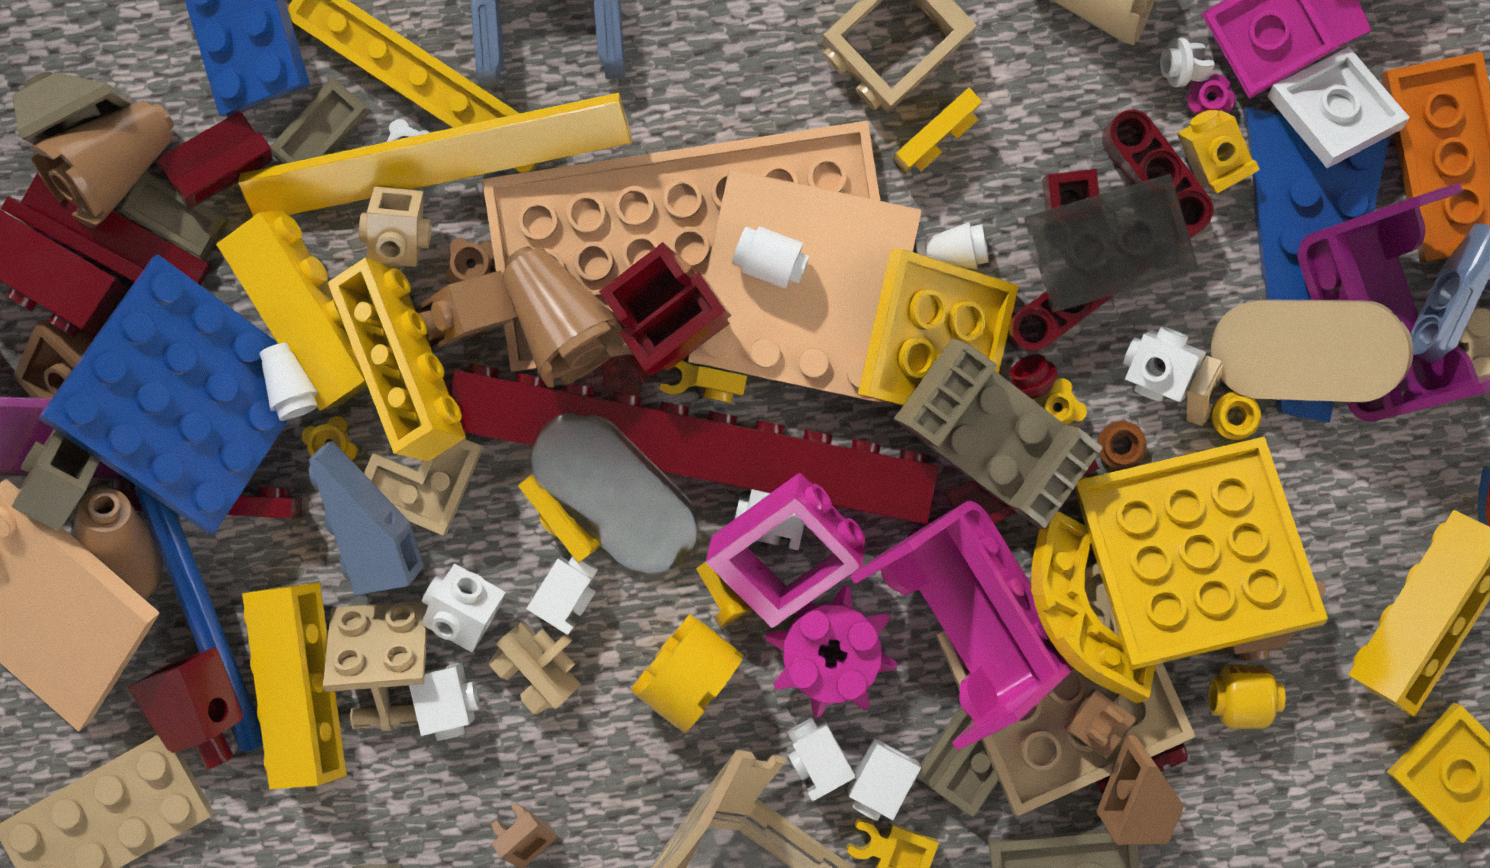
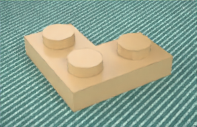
(431, 493)

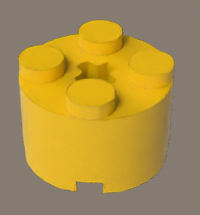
(687, 673)

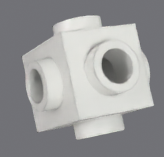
(1179, 358)
(461, 607)

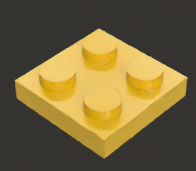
(1450, 772)

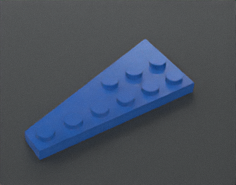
(1299, 198)

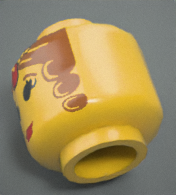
(1246, 696)

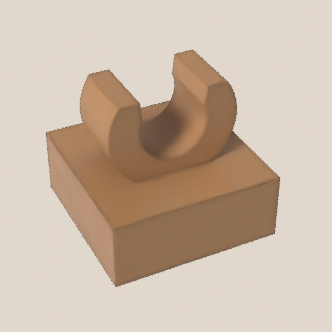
(1100, 723)
(524, 838)

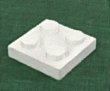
(1338, 107)

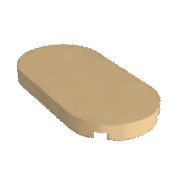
(1312, 350)

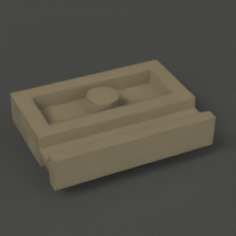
(961, 775)

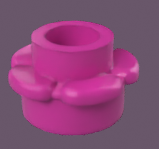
(1217, 84)

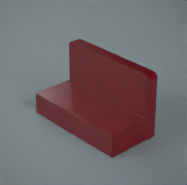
(215, 159)

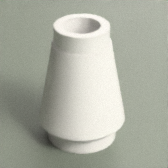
(958, 246)
(286, 383)

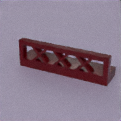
(113, 243)

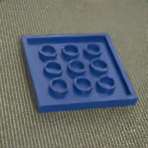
(172, 396)

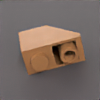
(466, 310)

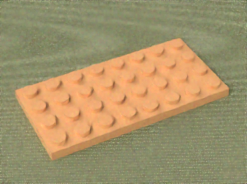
(618, 210)

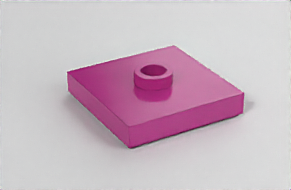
(1268, 39)

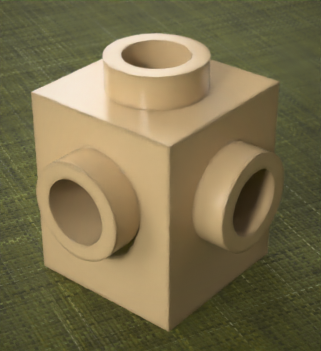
(395, 227)

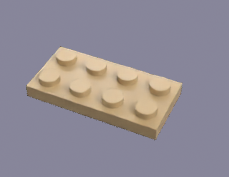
(109, 813)

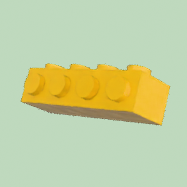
(295, 302)
(397, 360)
(1429, 616)
(288, 669)

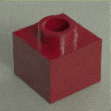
(1080, 183)

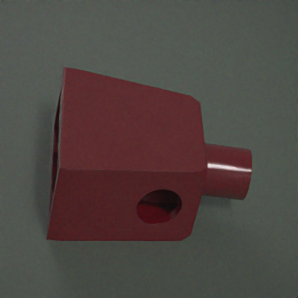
(191, 705)

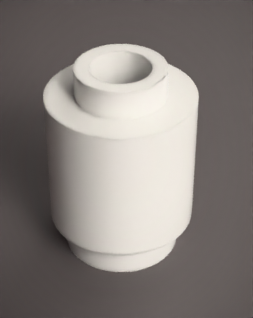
(770, 256)

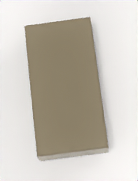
(321, 124)
(163, 212)

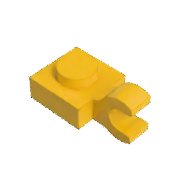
(717, 384)

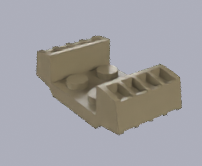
(997, 434)

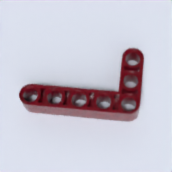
(1132, 163)

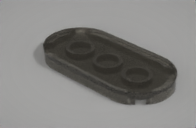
(615, 492)

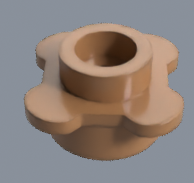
(461, 252)

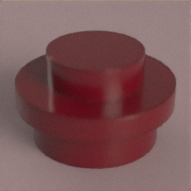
(1034, 375)

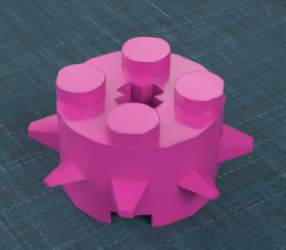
(846, 677)

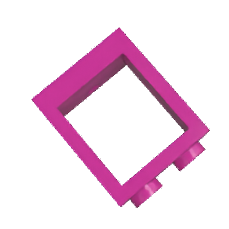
(754, 581)

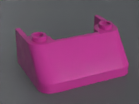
(983, 609)

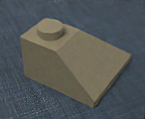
(62, 102)

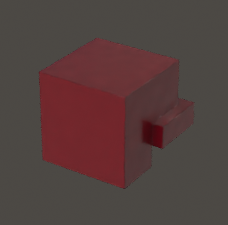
(664, 309)

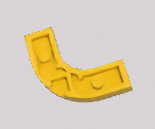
(1067, 615)

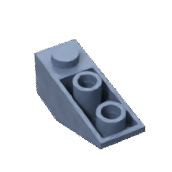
(369, 530)

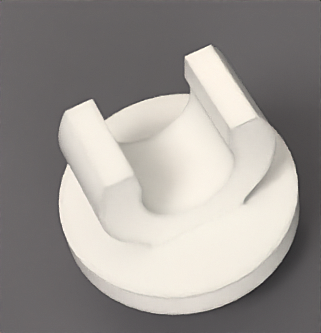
(1184, 62)

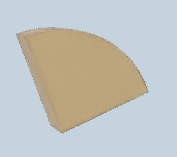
(1200, 389)

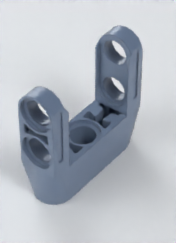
(489, 42)
(1466, 275)

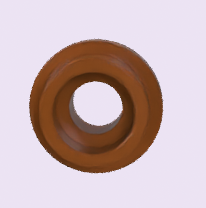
(1136, 441)

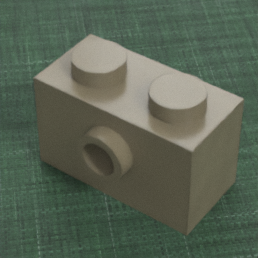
(55, 480)

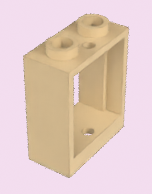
(872, 87)

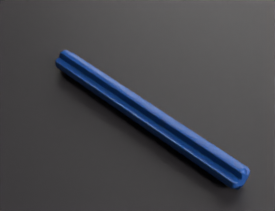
(199, 608)

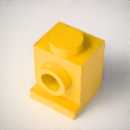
(1201, 142)

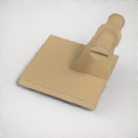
(377, 650)

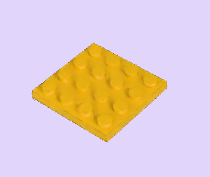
(1199, 553)

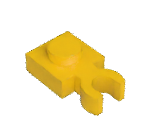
(898, 849)

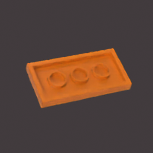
(1445, 145)

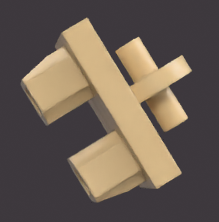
(540, 662)

